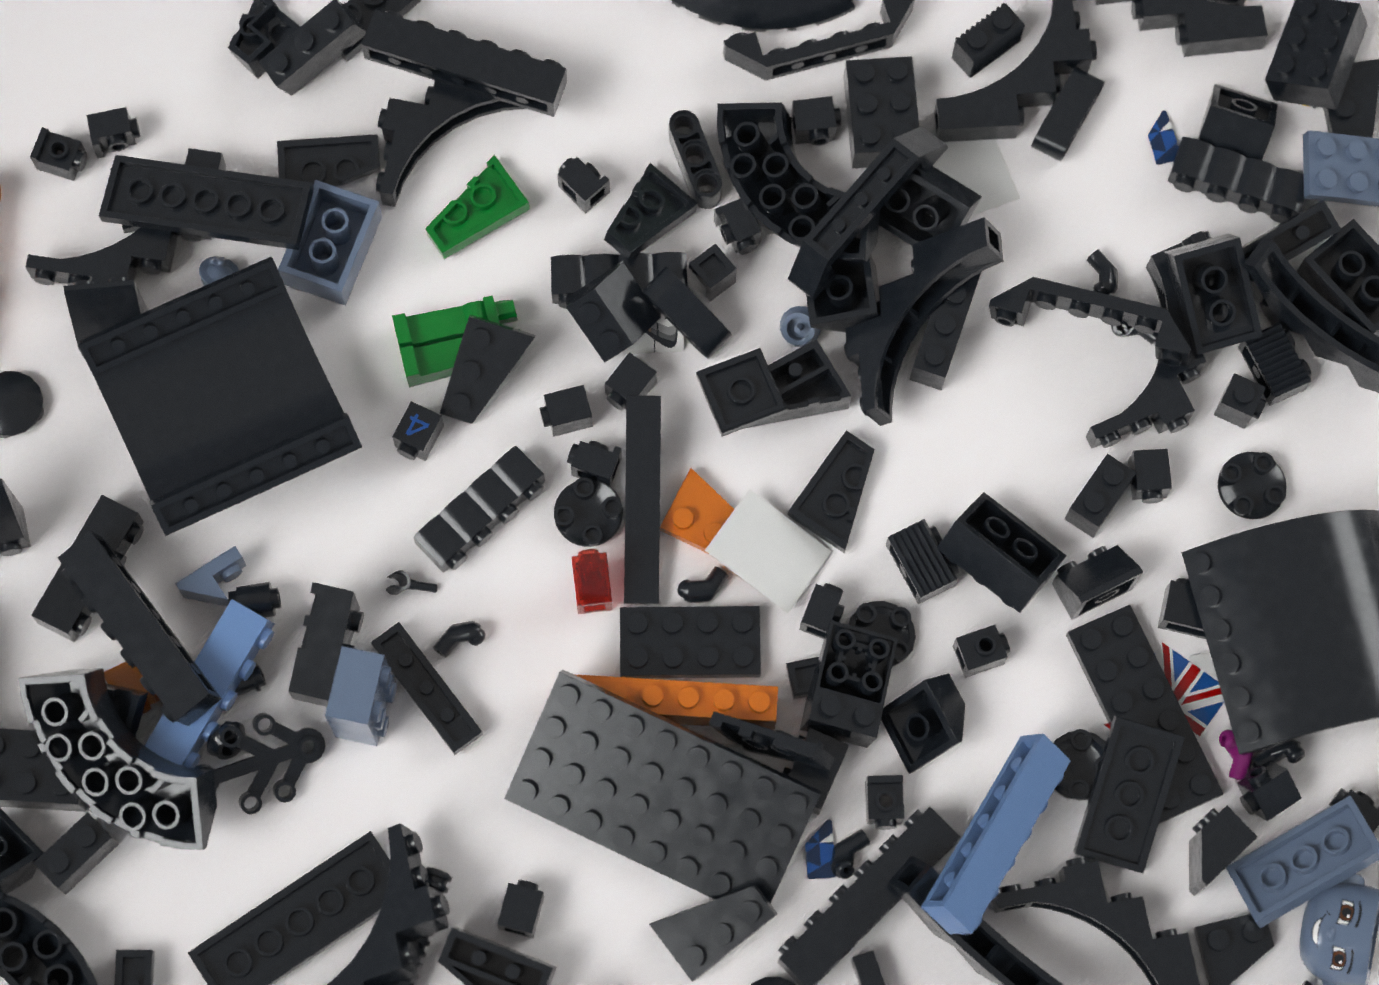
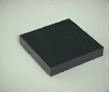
(741, 392)

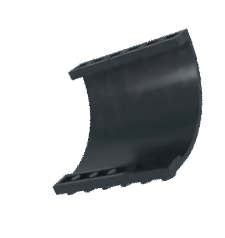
(218, 395)
(1292, 624)

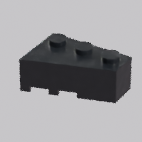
(808, 384)
(328, 628)
(486, 962)

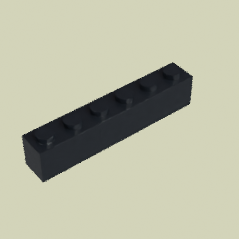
(464, 62)
(138, 629)
(865, 902)

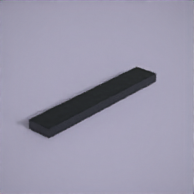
(642, 499)

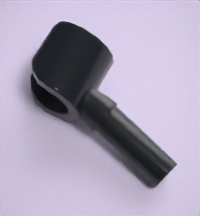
(407, 583)

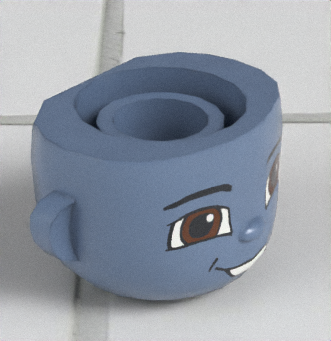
(1341, 933)

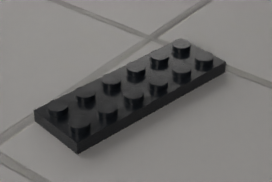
(206, 202)
(1134, 687)
(298, 919)

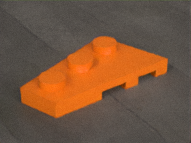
(696, 513)

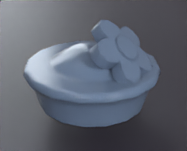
(216, 268)
(796, 327)

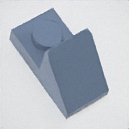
(203, 583)

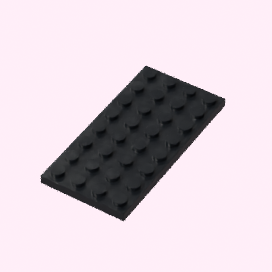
(660, 792)

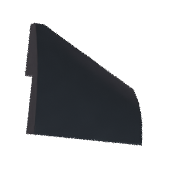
(260, 33)

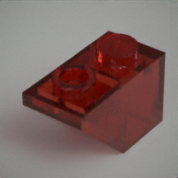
(591, 581)

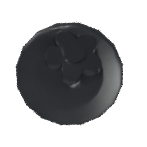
(217, 749)

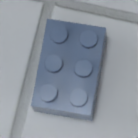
(332, 243)
(360, 696)

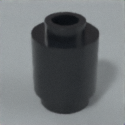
(258, 597)

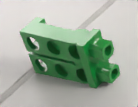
(433, 338)

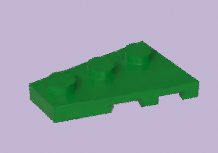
(482, 208)

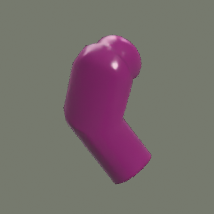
(1240, 763)

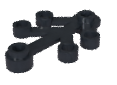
(267, 759)

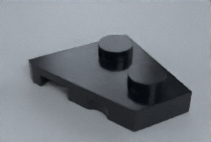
(1231, 947)

